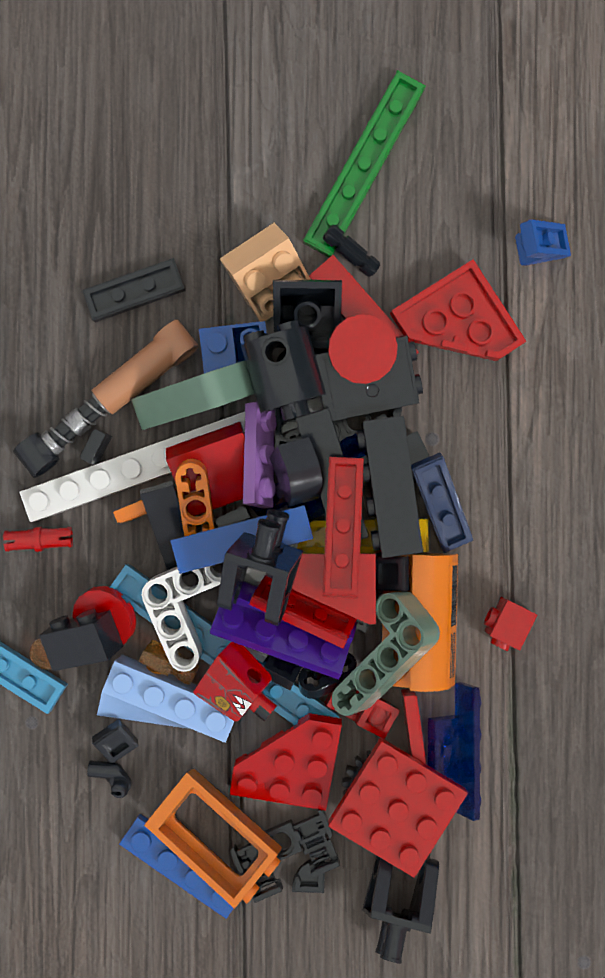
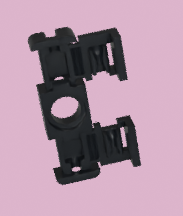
(315, 844)

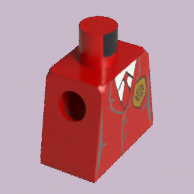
(236, 684)

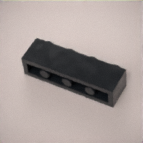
(391, 487)

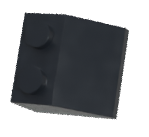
(312, 303)

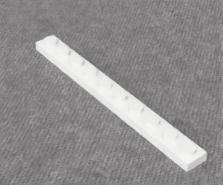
(119, 472)

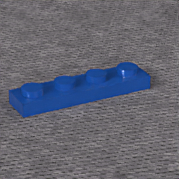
(156, 854)

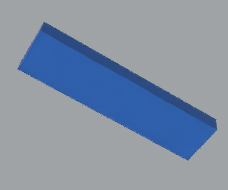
(211, 545)

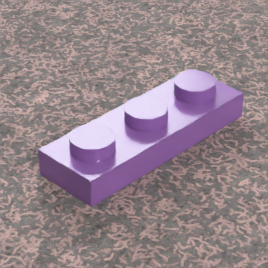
(258, 447)

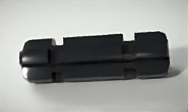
(351, 250)

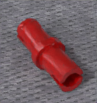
(38, 539)

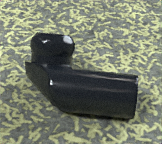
(115, 775)

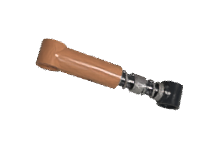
(169, 348)

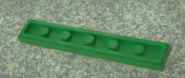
(365, 160)

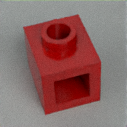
(508, 624)

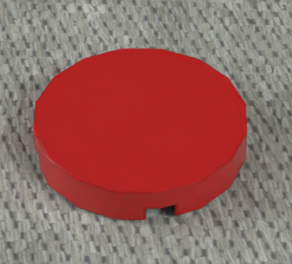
(362, 348)
(105, 599)

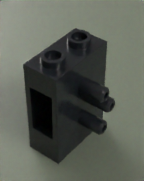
(392, 391)

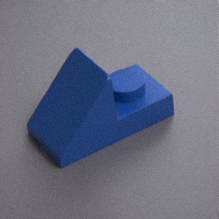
(541, 242)

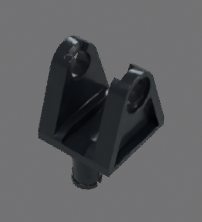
(265, 554)
(395, 924)

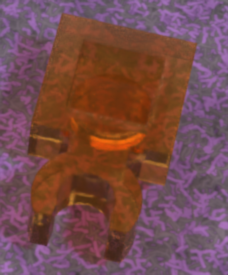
(158, 663)

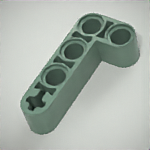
(193, 395)
(381, 659)

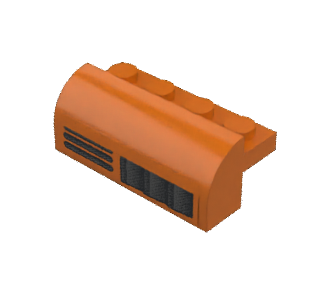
(434, 583)

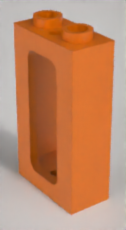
(198, 856)

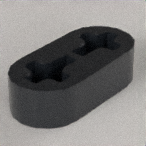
(326, 683)

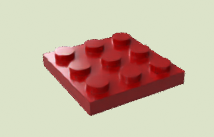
(397, 807)

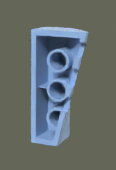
(154, 698)

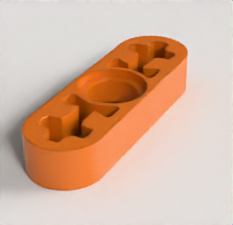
(183, 485)

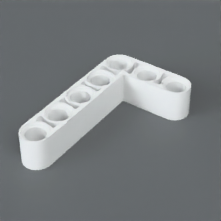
(173, 605)

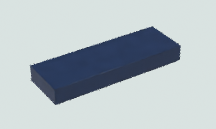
(441, 502)

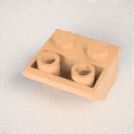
(259, 262)

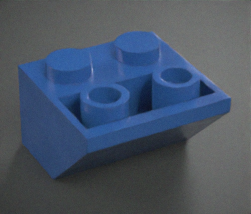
(223, 344)

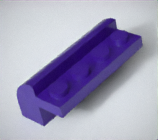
(287, 642)

